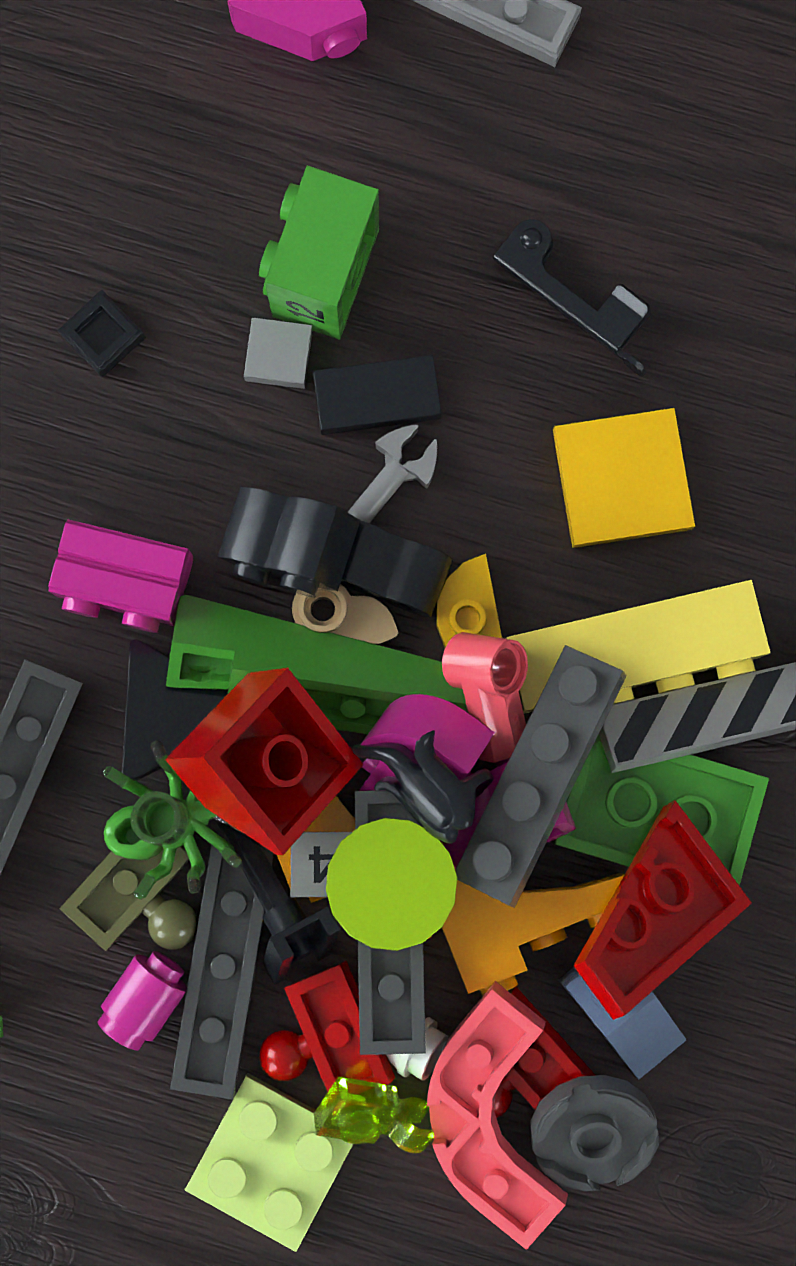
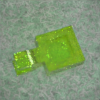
(365, 1110)

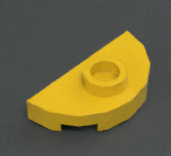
(468, 602)

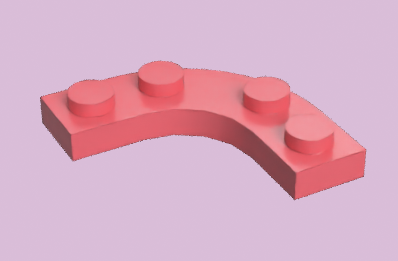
(466, 1127)

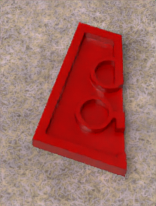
(660, 914)

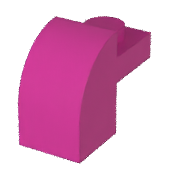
(457, 736)

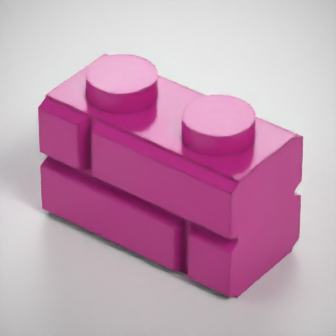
(120, 575)

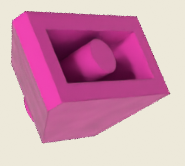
(302, 26)

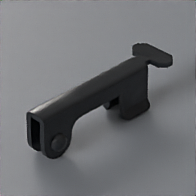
(612, 325)

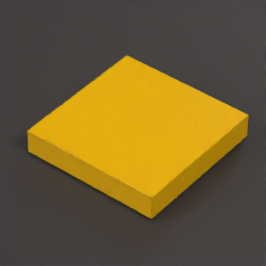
(623, 478)

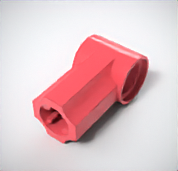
(491, 677)

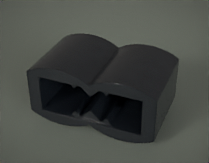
(288, 540)

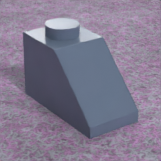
(639, 1037)

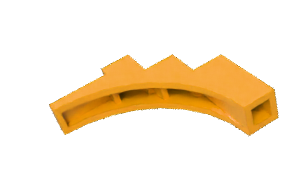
(487, 931)

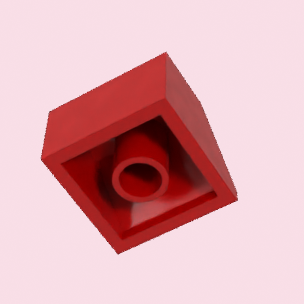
(266, 759)

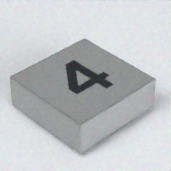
(310, 862)

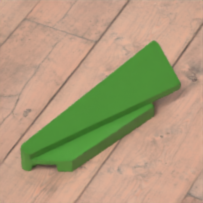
(343, 675)

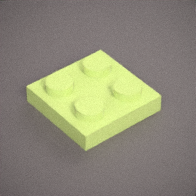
(268, 1163)

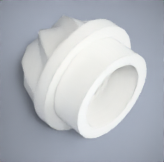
(421, 1064)

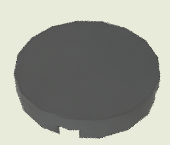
(594, 1132)

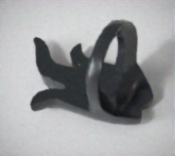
(428, 786)

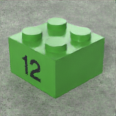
(321, 250)

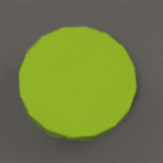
(391, 884)

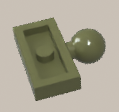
(107, 905)

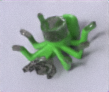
(161, 823)

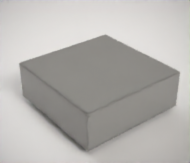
(278, 353)

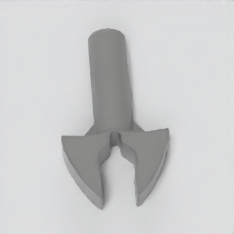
(394, 473)

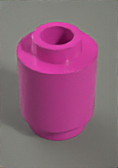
(142, 1000)

